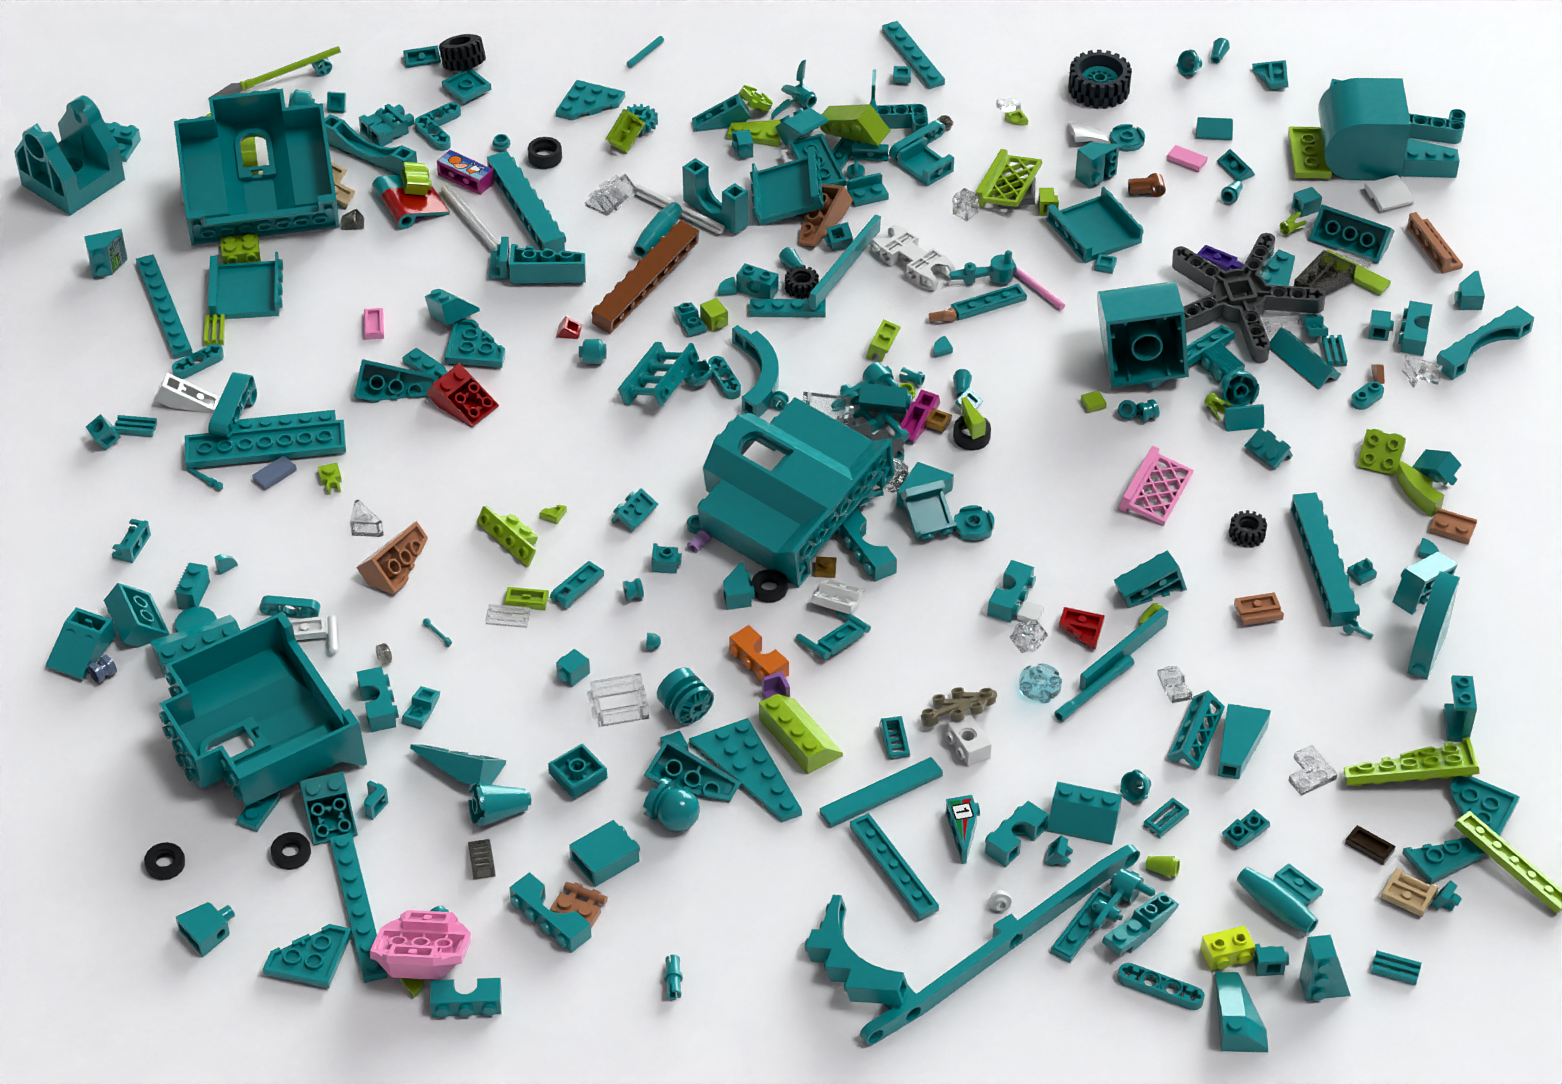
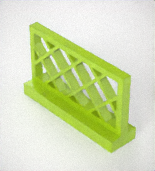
(994, 177)

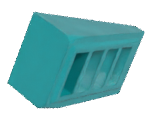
(889, 723)

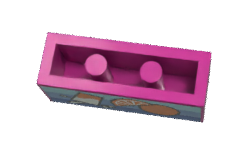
(465, 172)

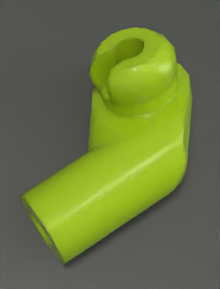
(1151, 610)

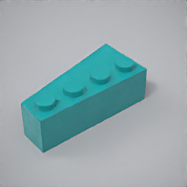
(546, 266)

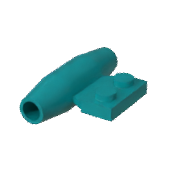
(657, 227)
(1284, 895)

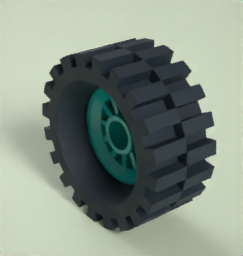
(1099, 79)

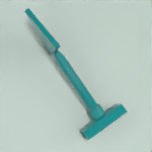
(867, 151)

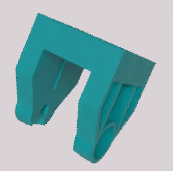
(84, 147)

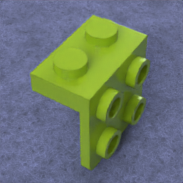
(1381, 451)

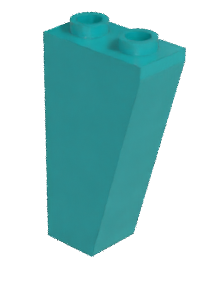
(1241, 736)

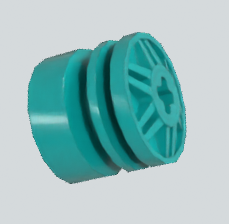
(685, 695)

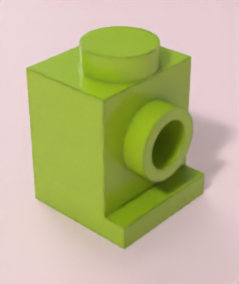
(1045, 198)

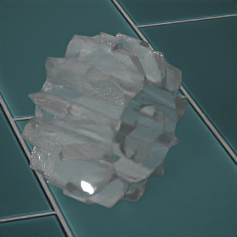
(899, 477)

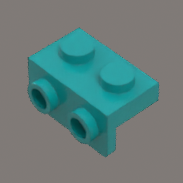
(1268, 448)

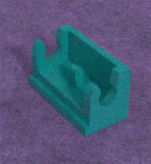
(133, 541)

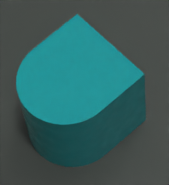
(1365, 128)
(1143, 333)

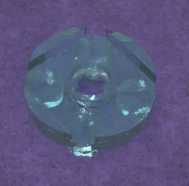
(1040, 692)

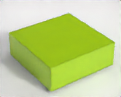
(1093, 401)

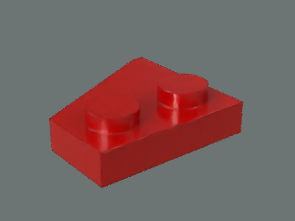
(1082, 625)

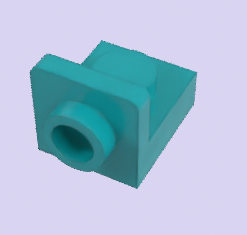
(376, 799)

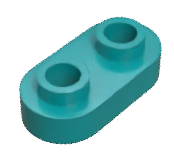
(1367, 395)

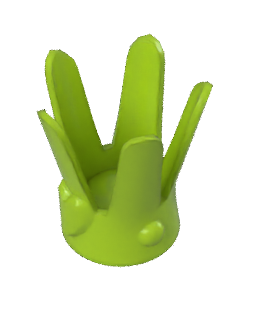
(1289, 225)
(1215, 403)

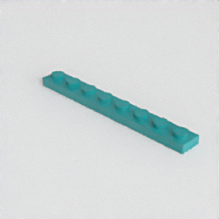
(164, 306)
(356, 904)

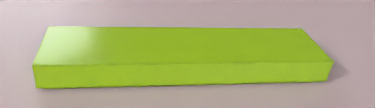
(1368, 278)

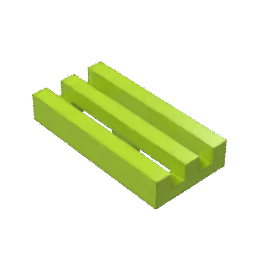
(214, 320)
(527, 598)

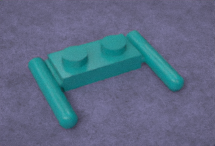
(838, 638)

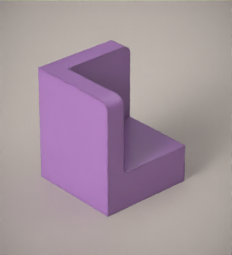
(774, 685)

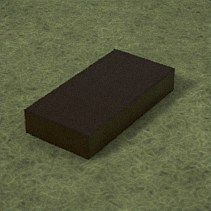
(1370, 845)

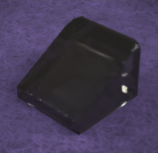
(352, 221)

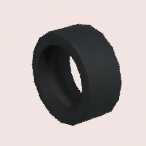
(542, 144)
(966, 441)

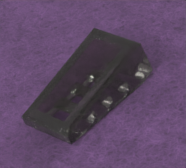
(482, 870)

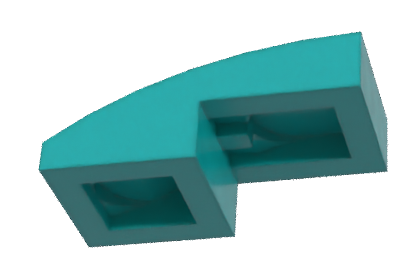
(1314, 325)
(421, 708)

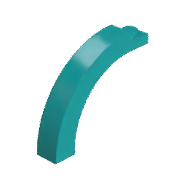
(758, 347)

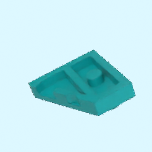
(1272, 73)

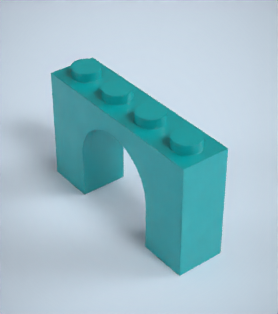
(698, 194)

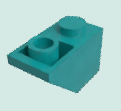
(737, 590)

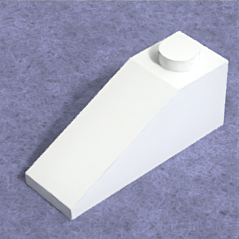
(185, 396)

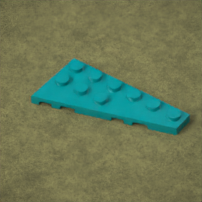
(744, 757)

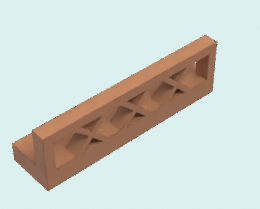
(1433, 244)

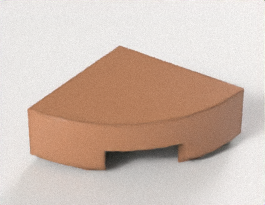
(1378, 373)

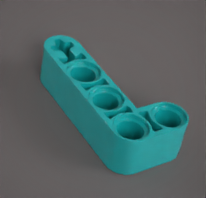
(903, 116)
(1438, 128)
(238, 392)

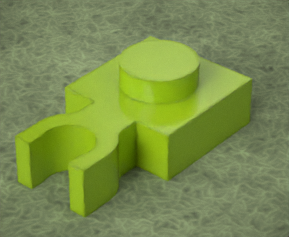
(330, 476)

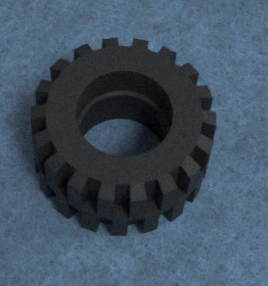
(462, 52)

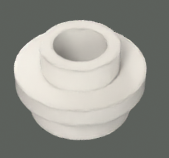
(1000, 901)

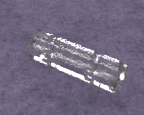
(1355, 257)

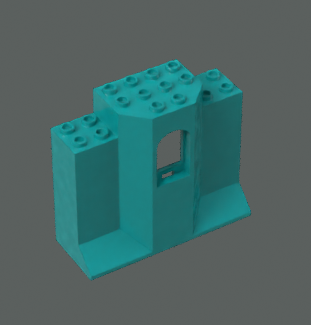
(228, 200)
(794, 509)
(261, 686)

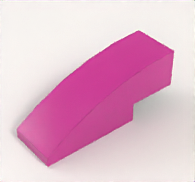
(918, 412)

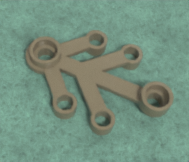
(958, 705)

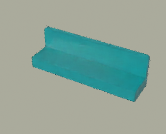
(1302, 358)

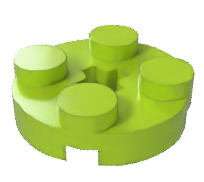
(755, 99)

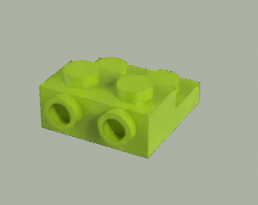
(240, 249)

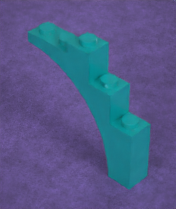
(860, 978)

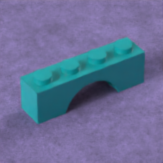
(876, 560)
(567, 929)

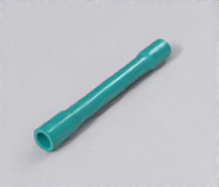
(1072, 705)

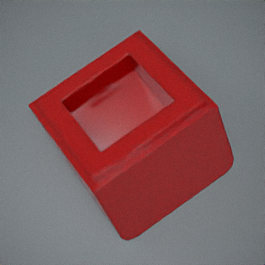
(569, 329)

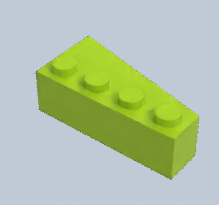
(855, 123)

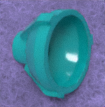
(1189, 62)
(1133, 787)

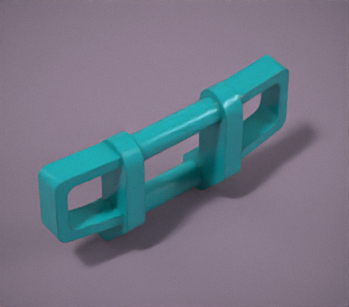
(879, 421)

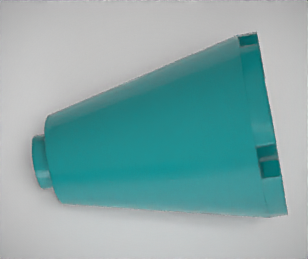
(496, 802)

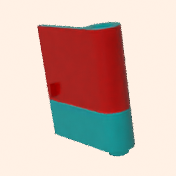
(407, 206)

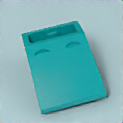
(80, 643)
(327, 807)

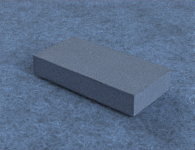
(274, 472)

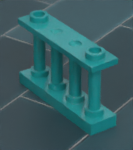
(649, 365)

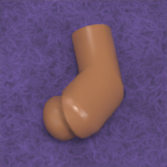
(946, 315)

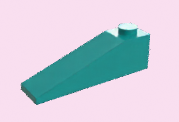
(1238, 1018)

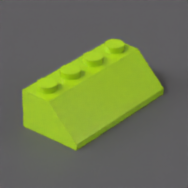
(797, 732)

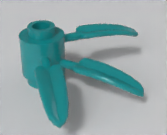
(799, 93)

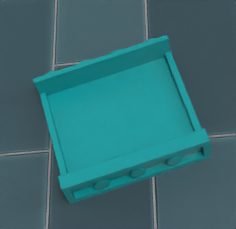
(787, 189)
(1096, 226)
(245, 288)

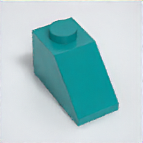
(1470, 293)

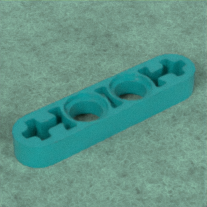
(931, 131)
(1159, 989)

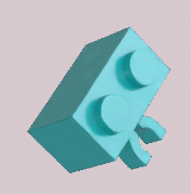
(1438, 466)

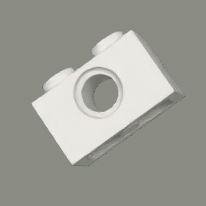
(969, 740)

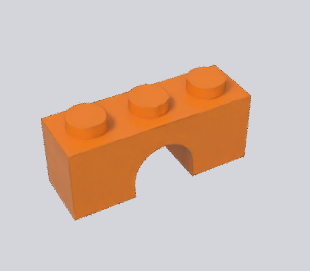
(747, 647)

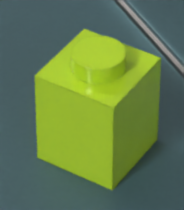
(714, 314)

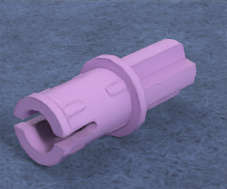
(699, 541)

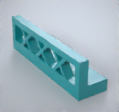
(1192, 725)

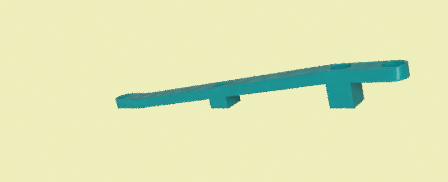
(1006, 936)

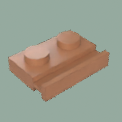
(1453, 526)
(1258, 608)

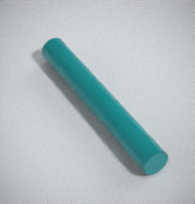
(645, 51)

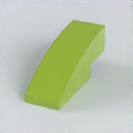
(1419, 489)

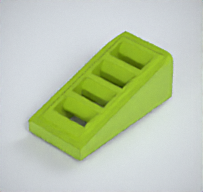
(974, 420)

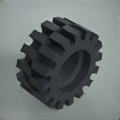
(800, 275)
(1244, 536)

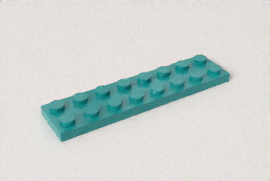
(265, 444)

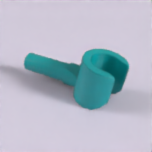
(1353, 625)

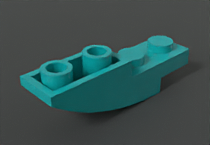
(1141, 925)

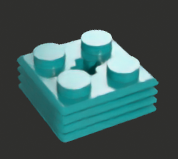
(577, 770)

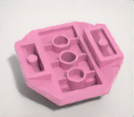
(421, 945)

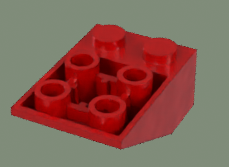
(462, 396)

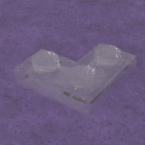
(1314, 773)

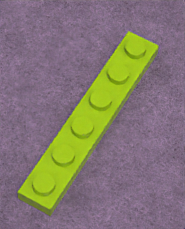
(1511, 860)

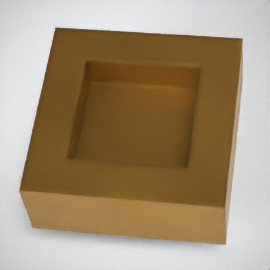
(938, 420)
(825, 567)

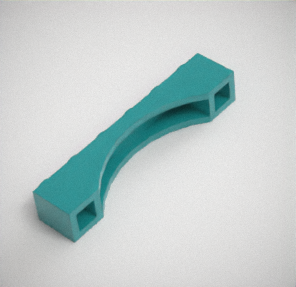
(345, 138)
(1508, 326)

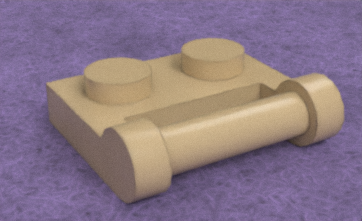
(1407, 896)

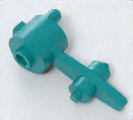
(1000, 270)
(873, 374)
(1124, 886)

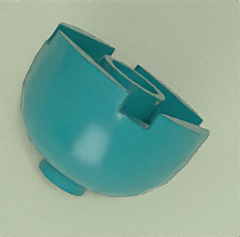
(1239, 388)

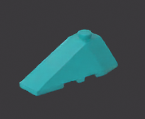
(389, 382)
(462, 766)
(691, 773)

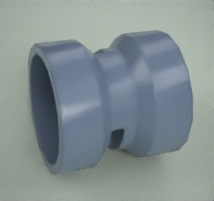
(102, 668)

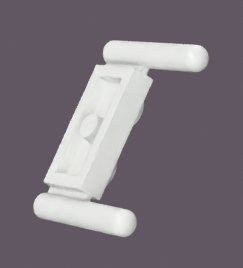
(317, 628)

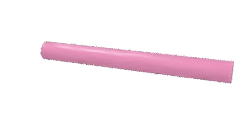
(1038, 288)

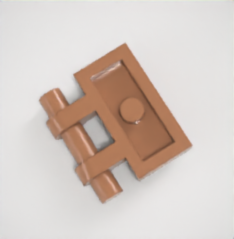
(570, 903)

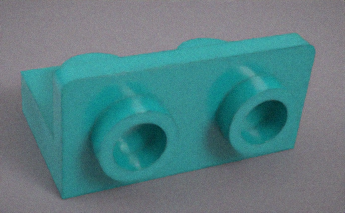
(867, 189)
(500, 260)
(635, 510)

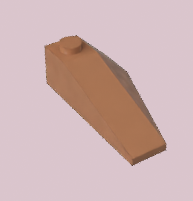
(836, 203)
(392, 563)

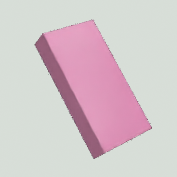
(1187, 158)
(374, 323)

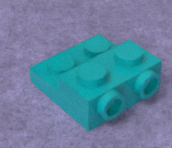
(126, 137)

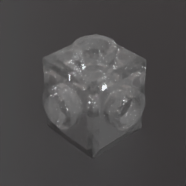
(965, 204)
(1028, 636)

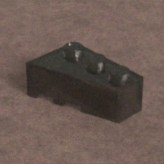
(1327, 273)

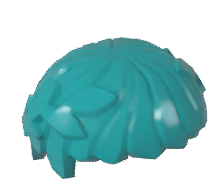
(699, 374)

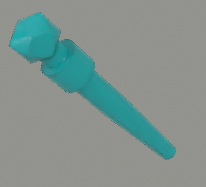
(211, 481)

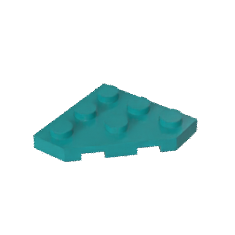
(589, 99)
(473, 346)
(1484, 800)
(310, 958)

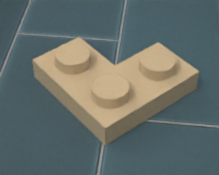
(343, 194)

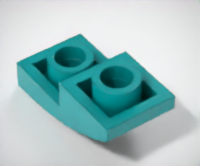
(689, 319)
(1247, 829)

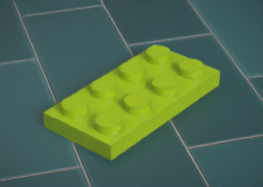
(1308, 153)

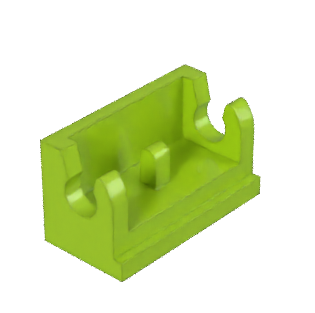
(625, 131)
(883, 339)

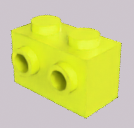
(1227, 948)

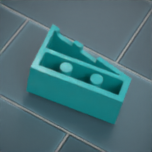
(1150, 579)
(1321, 970)

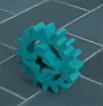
(647, 115)

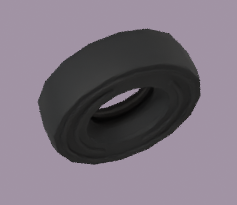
(769, 576)
(296, 860)
(164, 872)

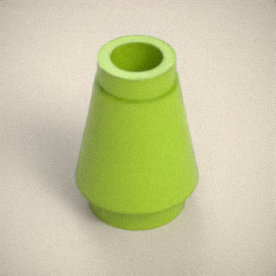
(1163, 865)

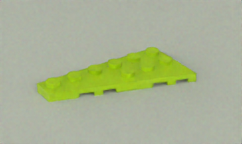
(1418, 764)

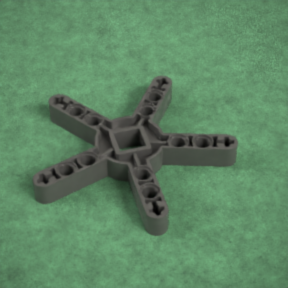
(1244, 309)

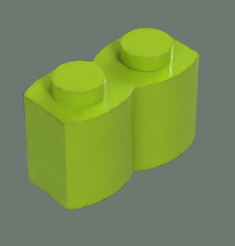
(415, 178)

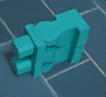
(386, 124)

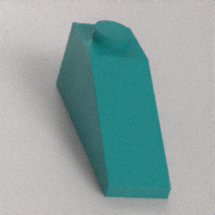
(722, 115)

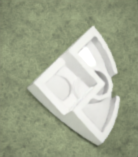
(1086, 132)

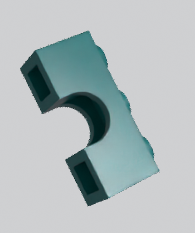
(1415, 328)
(1007, 603)
(374, 686)
(1025, 821)
(482, 1001)

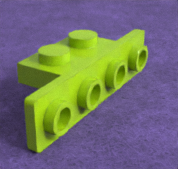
(509, 533)

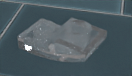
(1174, 684)

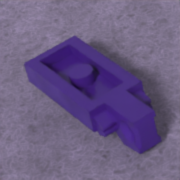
(1220, 259)

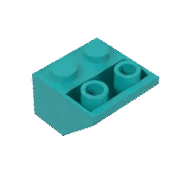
(1096, 163)

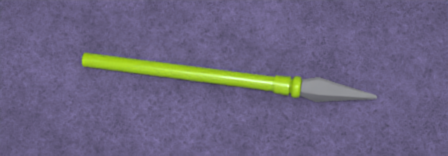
(249, 83)

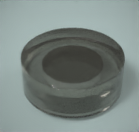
(383, 653)

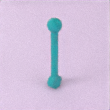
(447, 640)

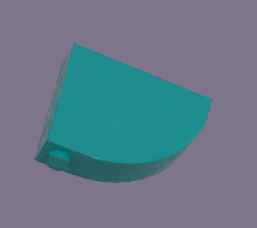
(1433, 625)

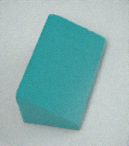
(421, 56)
(1214, 128)
(1235, 166)
(1244, 417)

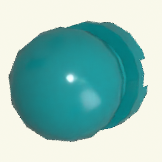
(673, 806)

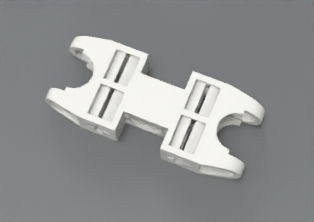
(904, 249)

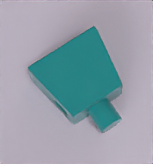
(205, 926)

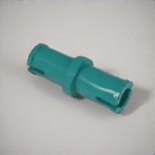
(673, 976)

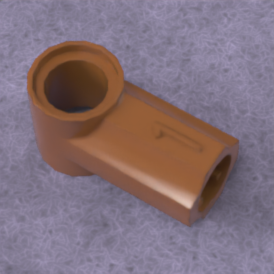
(1152, 184)

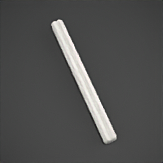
(687, 213)
(469, 217)

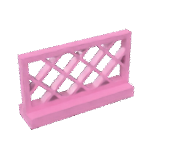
(1139, 483)

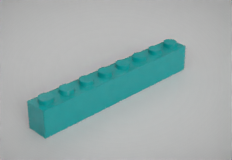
(526, 203)
(1324, 559)

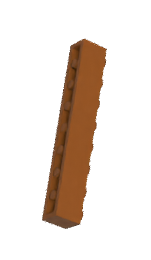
(645, 276)

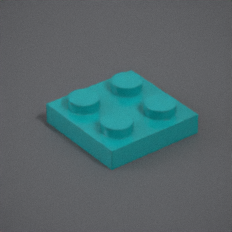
(466, 85)

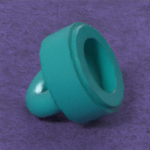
(855, 170)

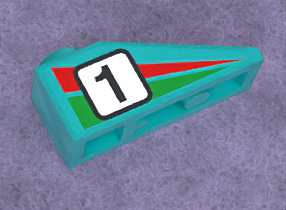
(962, 818)

